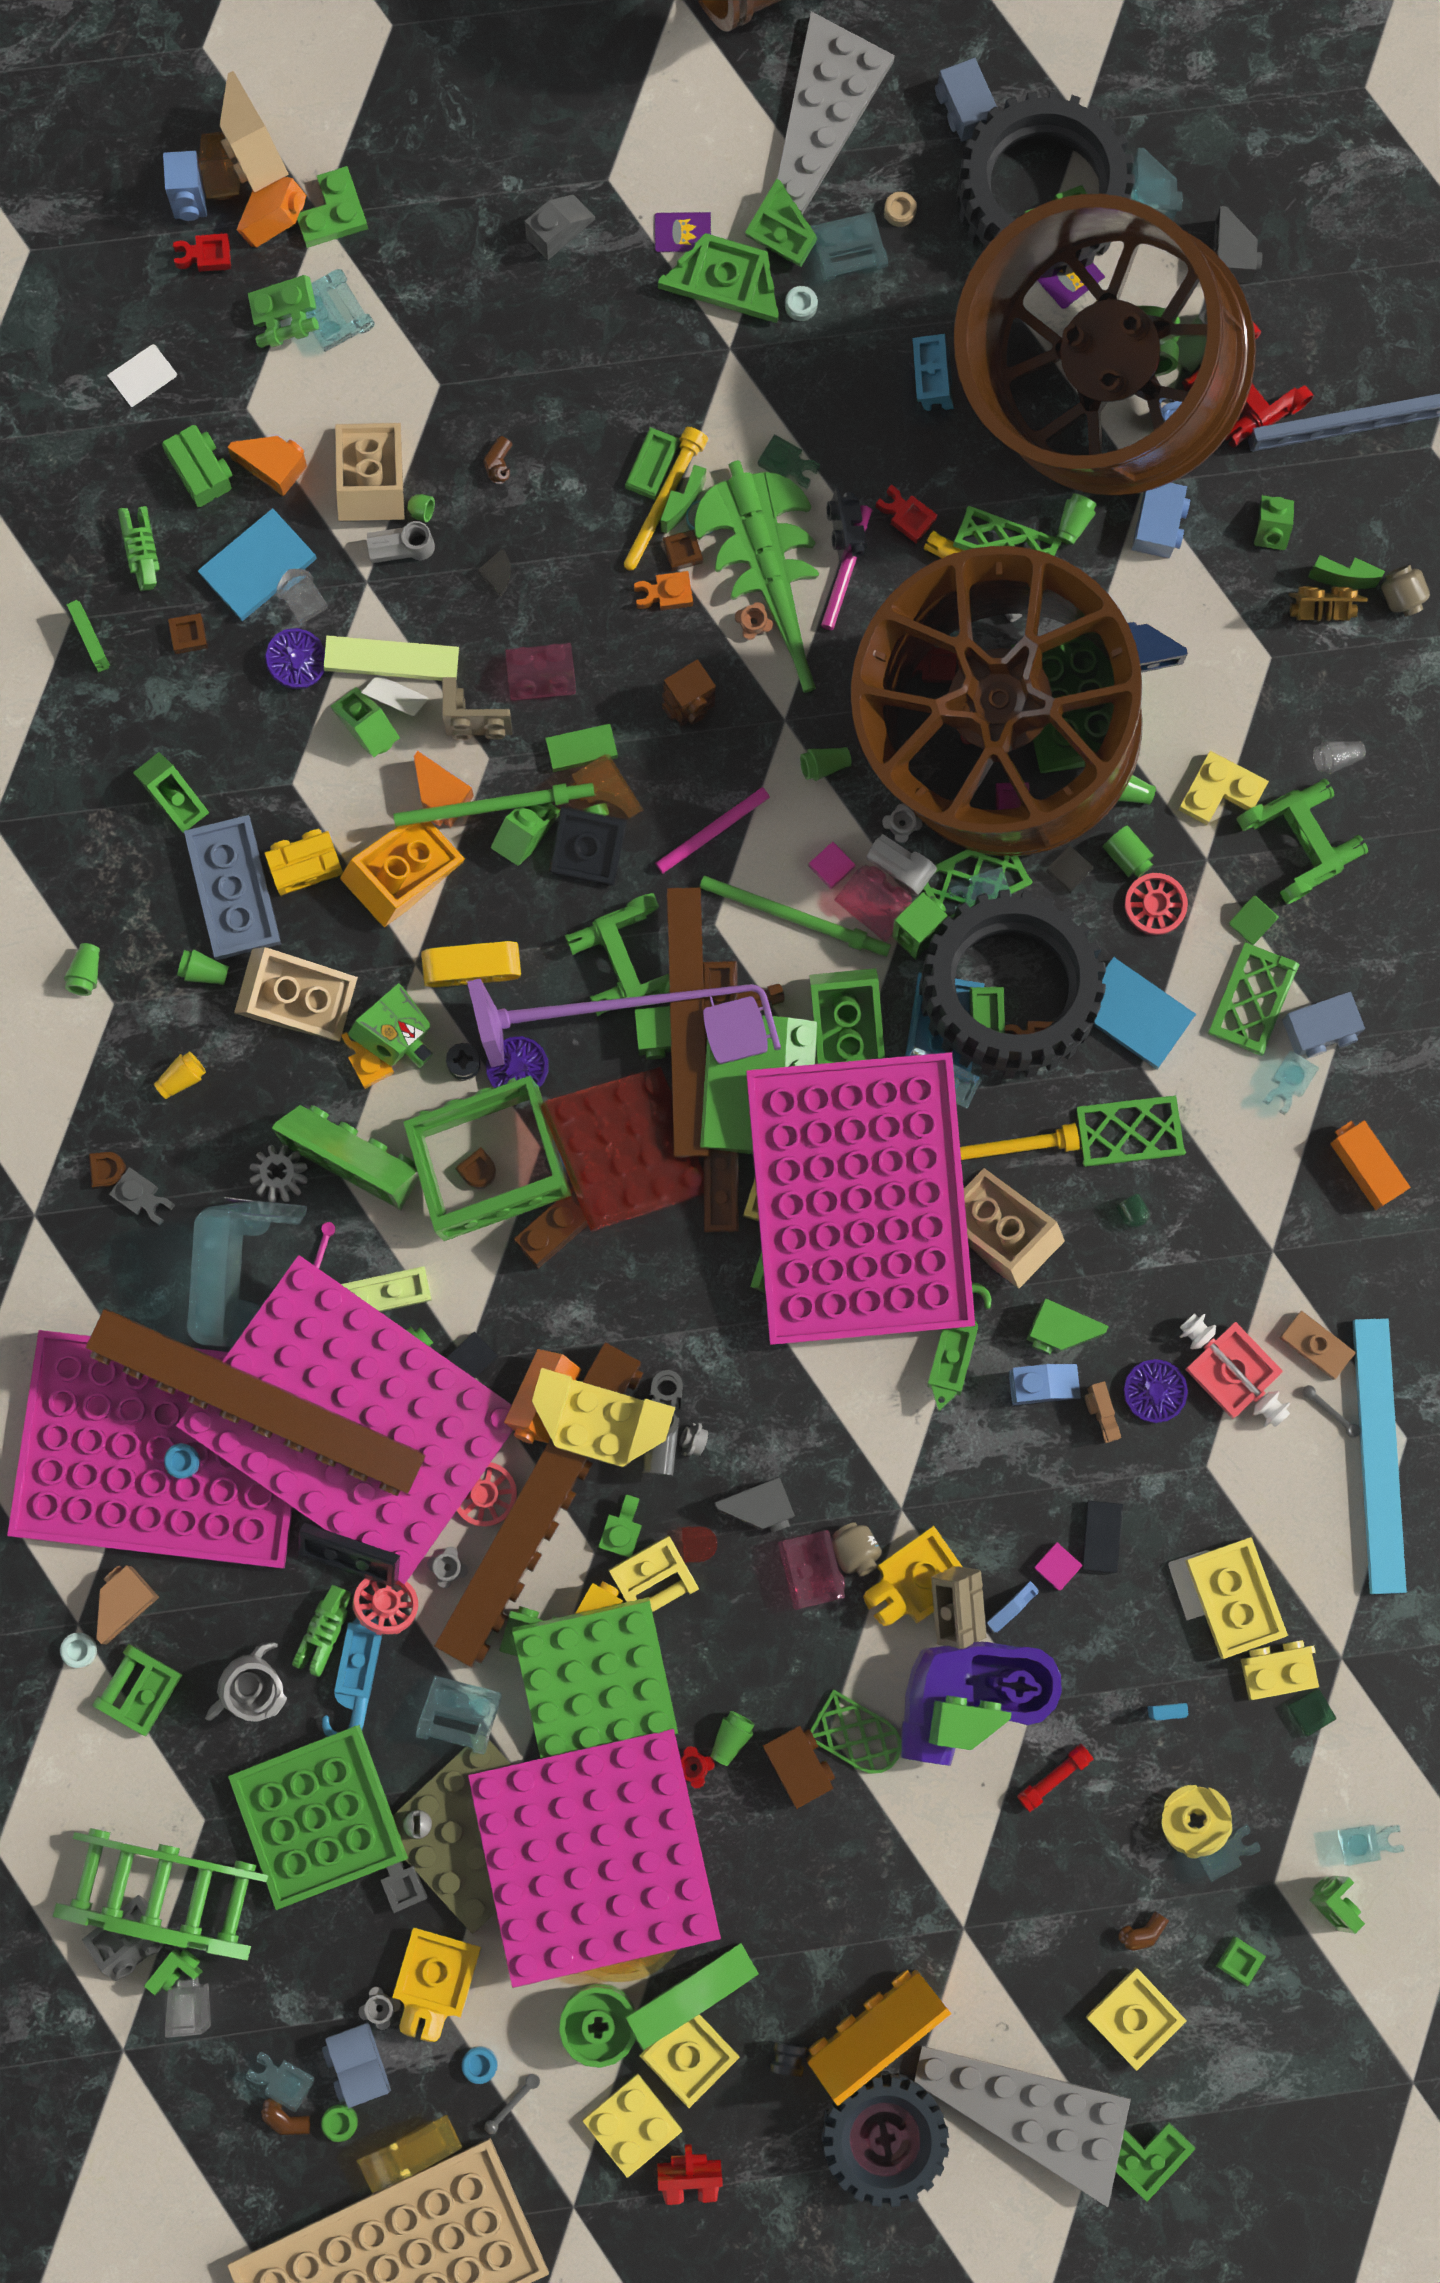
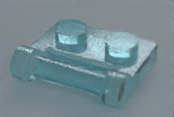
(849, 237)
(332, 326)
(460, 1703)

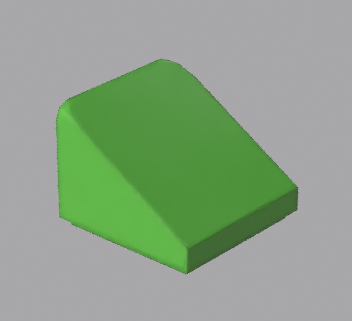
(1253, 920)

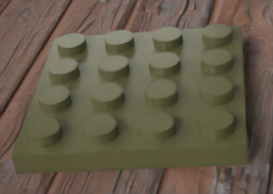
(452, 1852)

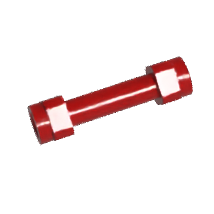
(1078, 1759)

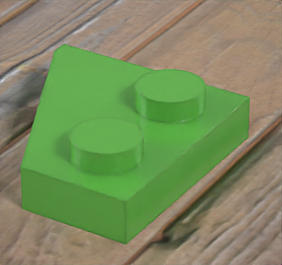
(782, 226)

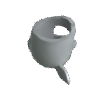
(249, 1688)

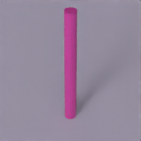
(843, 579)
(712, 830)

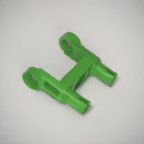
(1296, 810)
(606, 933)

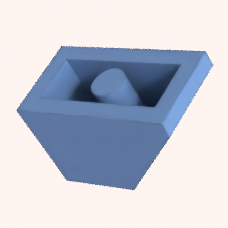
(1044, 1383)

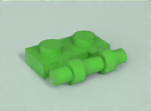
(281, 302)

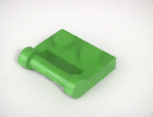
(146, 1696)

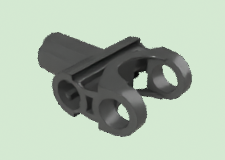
(662, 1457)

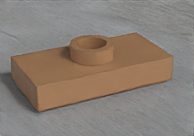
(1317, 1345)

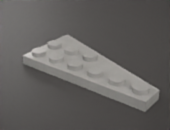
(1050, 2120)

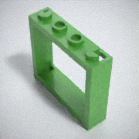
(504, 1205)

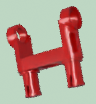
(1258, 411)

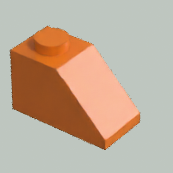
(271, 211)
(270, 460)
(439, 787)

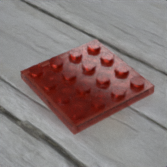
(622, 1148)

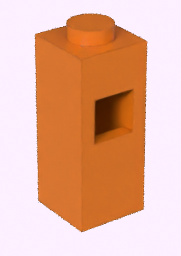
(1369, 1164)
(522, 1414)

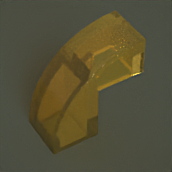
(632, 1969)
(409, 2154)

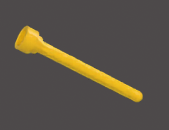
(691, 443)
(1063, 1138)

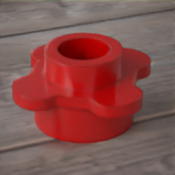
(703, 1764)

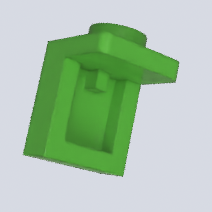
(1274, 522)

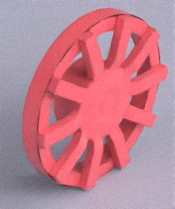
(1155, 904)
(486, 1494)
(385, 1605)

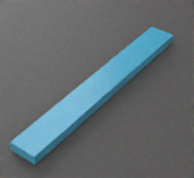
(1379, 1456)

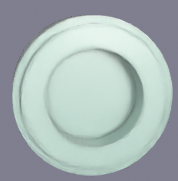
(801, 303)
(78, 1650)

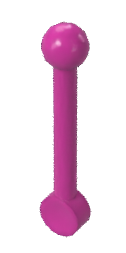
(328, 1230)

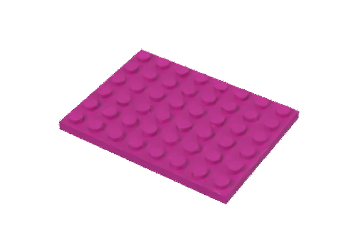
(860, 1198)
(365, 1367)
(99, 1474)

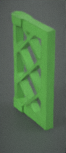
(1227, 1005)

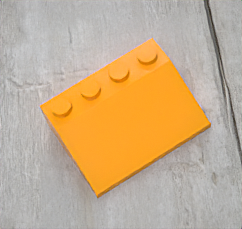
(876, 2036)

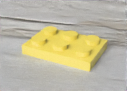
(1236, 1598)

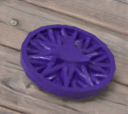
(295, 658)
(521, 1059)
(1155, 1391)

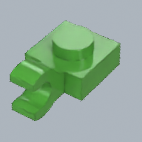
(620, 1532)

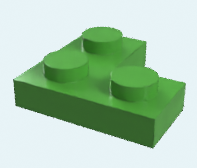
(340, 214)
(1152, 2165)

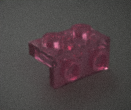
(540, 671)
(873, 900)
(811, 1570)

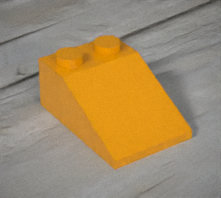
(400, 869)

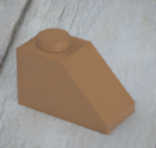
(122, 1601)

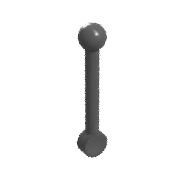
(1352, 1430)
(532, 2082)

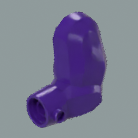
(1017, 1677)

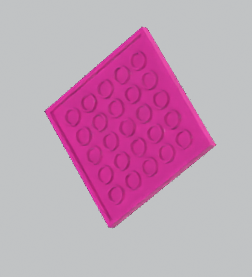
(593, 1858)

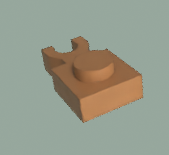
(1100, 1404)

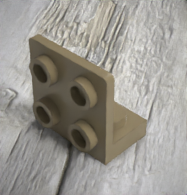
(464, 722)

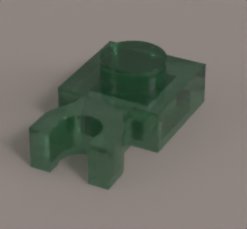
(785, 460)

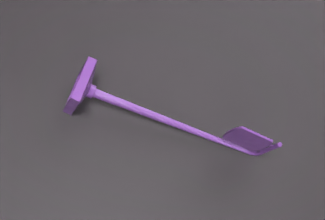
(732, 1028)

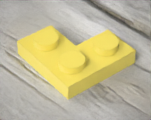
(1218, 780)

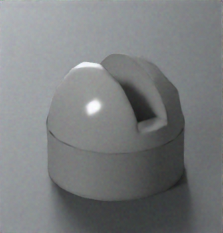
(425, 1824)

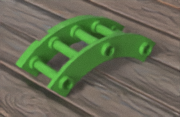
(150, 1925)

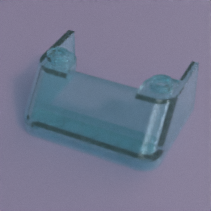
(214, 1303)

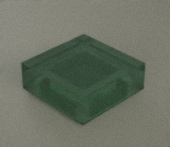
(1312, 1712)

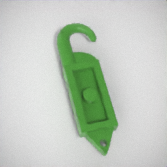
(954, 1357)

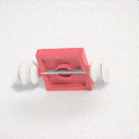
(1234, 1370)

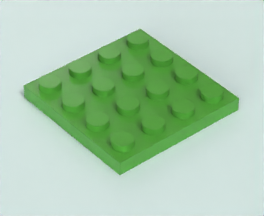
(594, 1678)
(318, 1817)

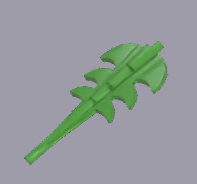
(751, 508)

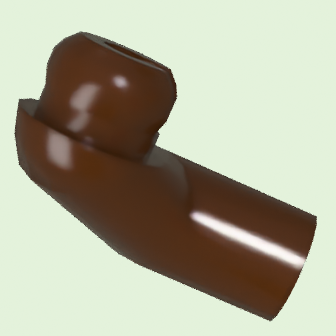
(495, 463)
(1143, 1937)
(281, 2122)

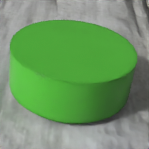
(339, 2122)

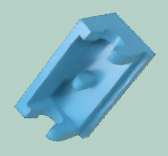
(933, 371)

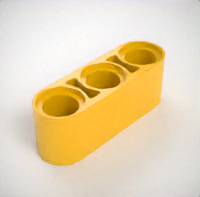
(470, 962)

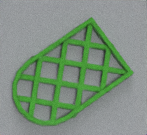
(821, 1715)

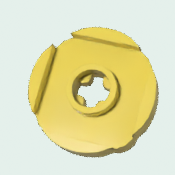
(1201, 1801)

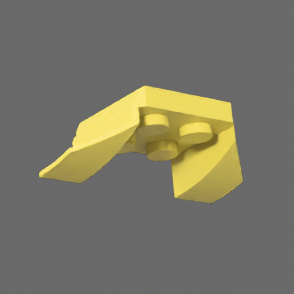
(599, 1420)

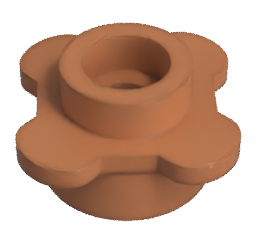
(757, 612)

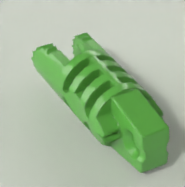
(140, 547)
(323, 1630)

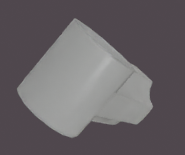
(395, 543)
(909, 869)

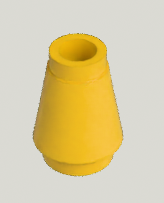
(180, 1075)

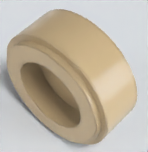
(900, 209)

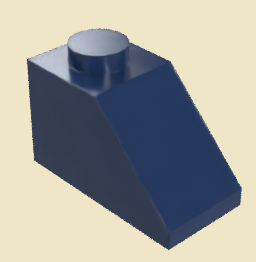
(1156, 649)

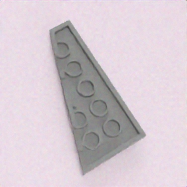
(830, 95)

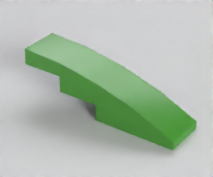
(691, 1996)

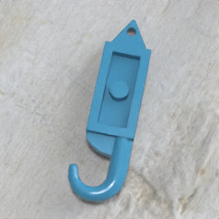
(356, 1672)

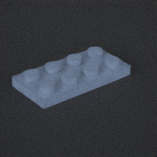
(232, 887)

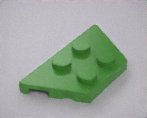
(725, 276)

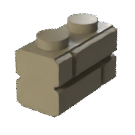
(958, 1607)

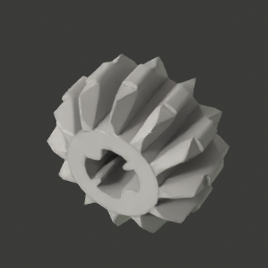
(280, 1162)

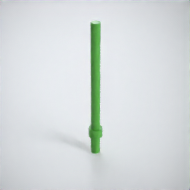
(559, 794)
(857, 939)

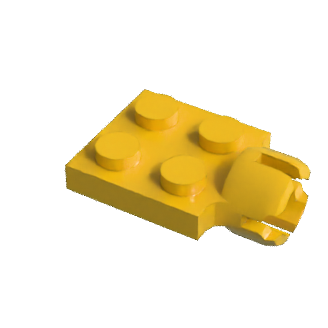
(907, 1578)
(434, 1982)

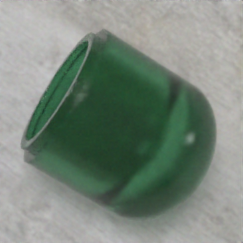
(1134, 1211)

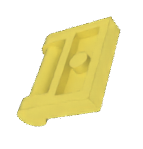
(651, 1567)

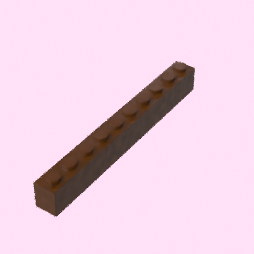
(256, 1401)
(526, 1527)

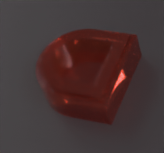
(698, 1544)

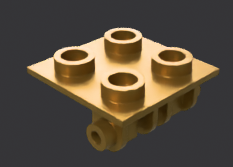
(1340, 598)

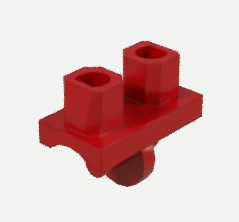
(689, 2172)

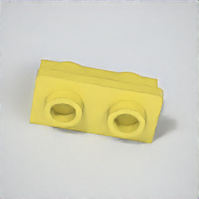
(1279, 1672)

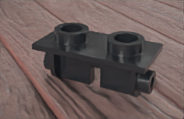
(842, 513)

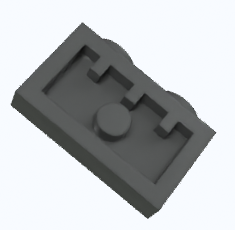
(120, 1953)

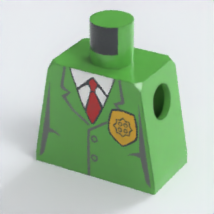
(393, 1029)

